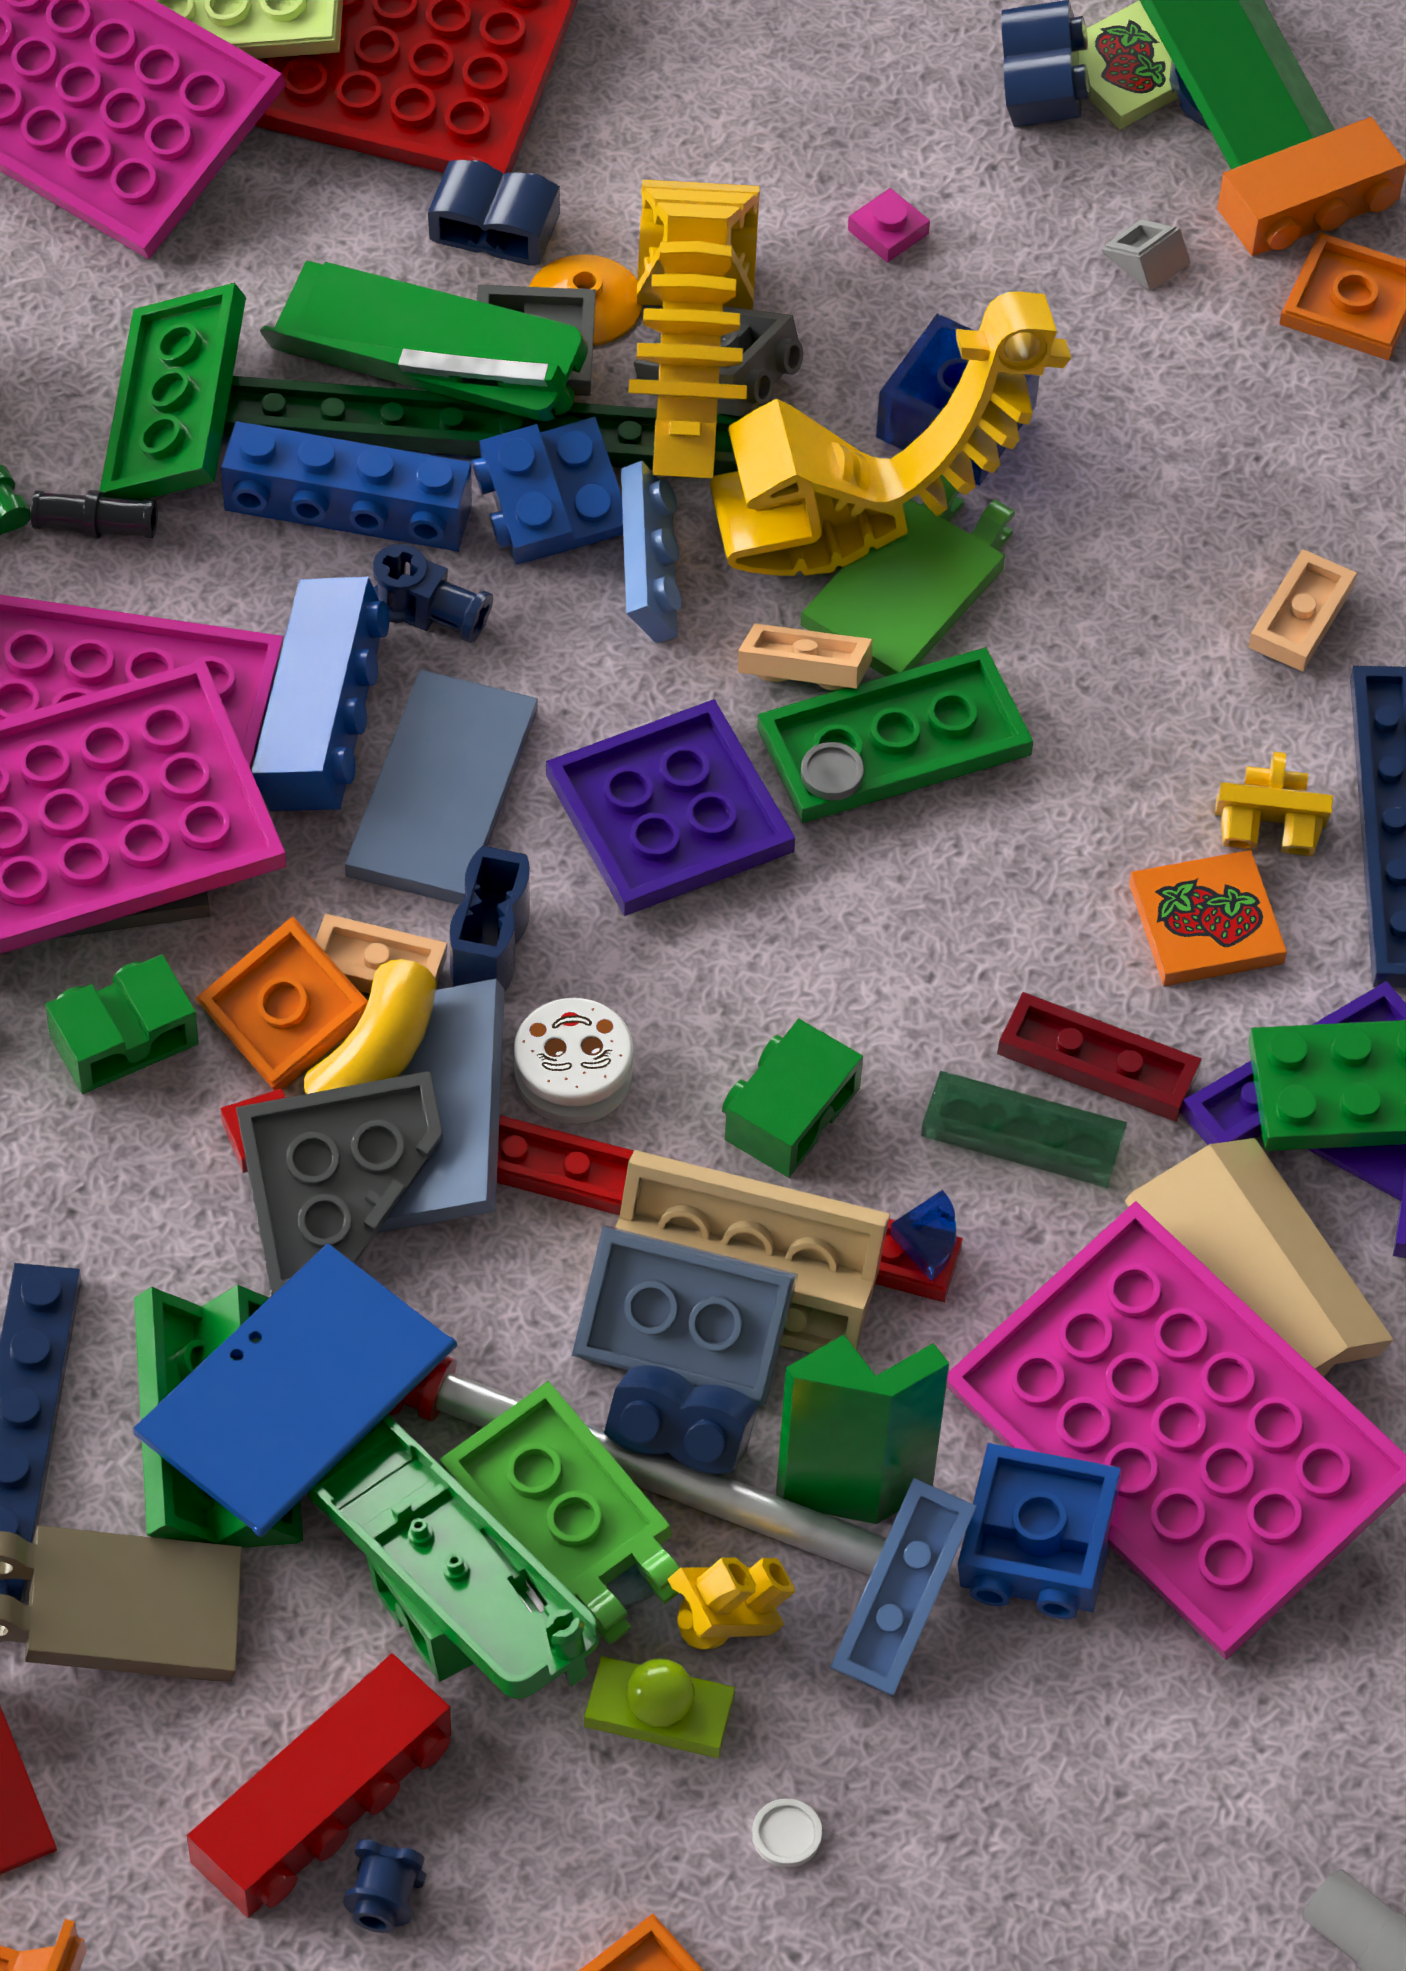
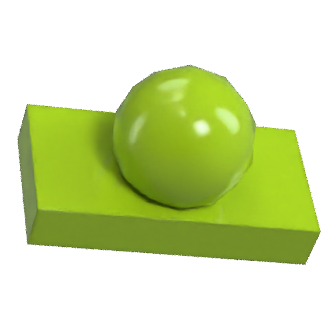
(659, 1705)

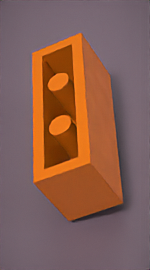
(1312, 186)

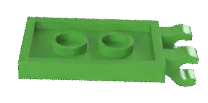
(914, 585)
(566, 1503)

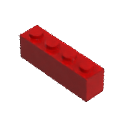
(321, 1786)

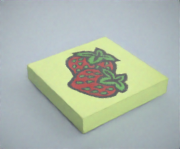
(1127, 66)

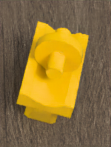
(1247, 805)
(730, 1600)

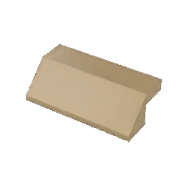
(821, 1239)
(1265, 1248)

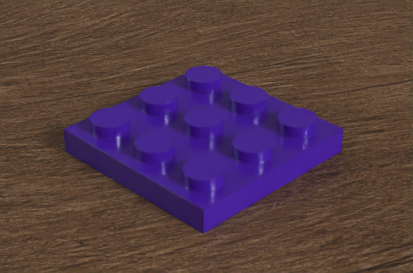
(669, 807)

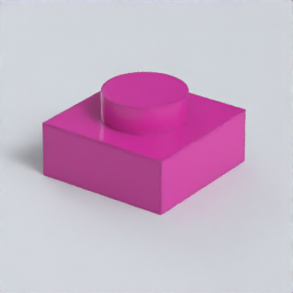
(888, 225)

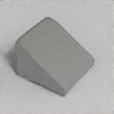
(1149, 252)

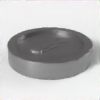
(832, 771)

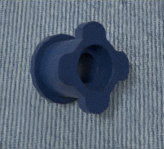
(384, 1886)

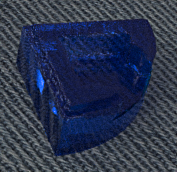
(928, 1234)

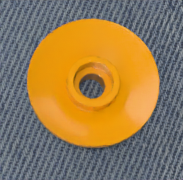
(615, 291)

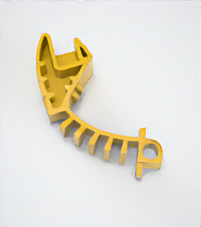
(693, 262)
(821, 503)

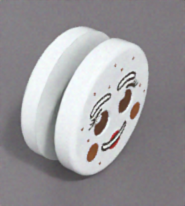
(573, 1060)

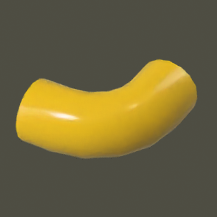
(386, 1032)

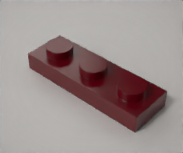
(1099, 1056)

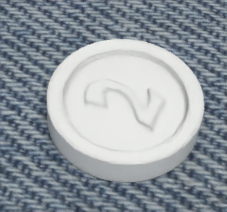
(787, 1833)

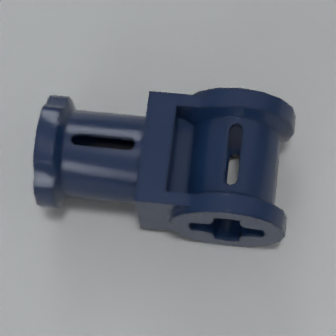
(426, 593)

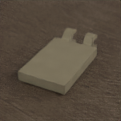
(123, 1602)

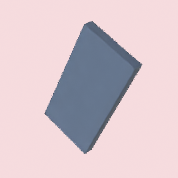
(441, 786)
(465, 1067)

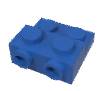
(550, 489)
(1039, 1530)

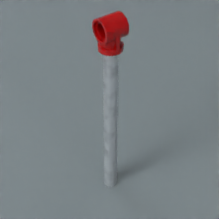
(666, 1476)

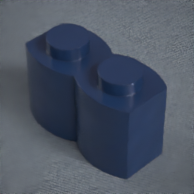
(1043, 63)
(494, 211)
(490, 917)
(665, 1413)

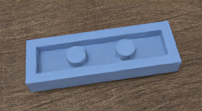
(650, 552)
(903, 1587)

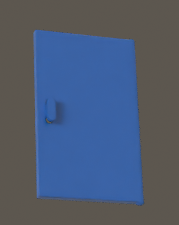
(298, 1401)

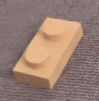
(1302, 610)
(805, 656)
(364, 947)

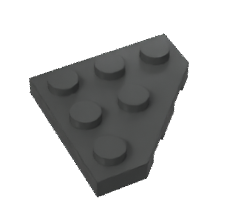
(335, 1165)

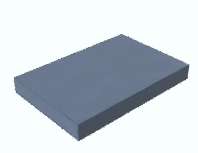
(684, 1312)

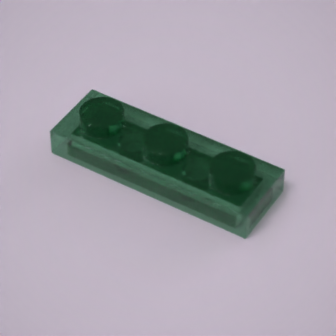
(1023, 1129)

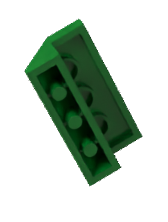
(1239, 75)
(172, 1343)
(856, 1435)

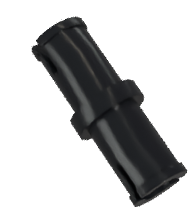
(94, 514)

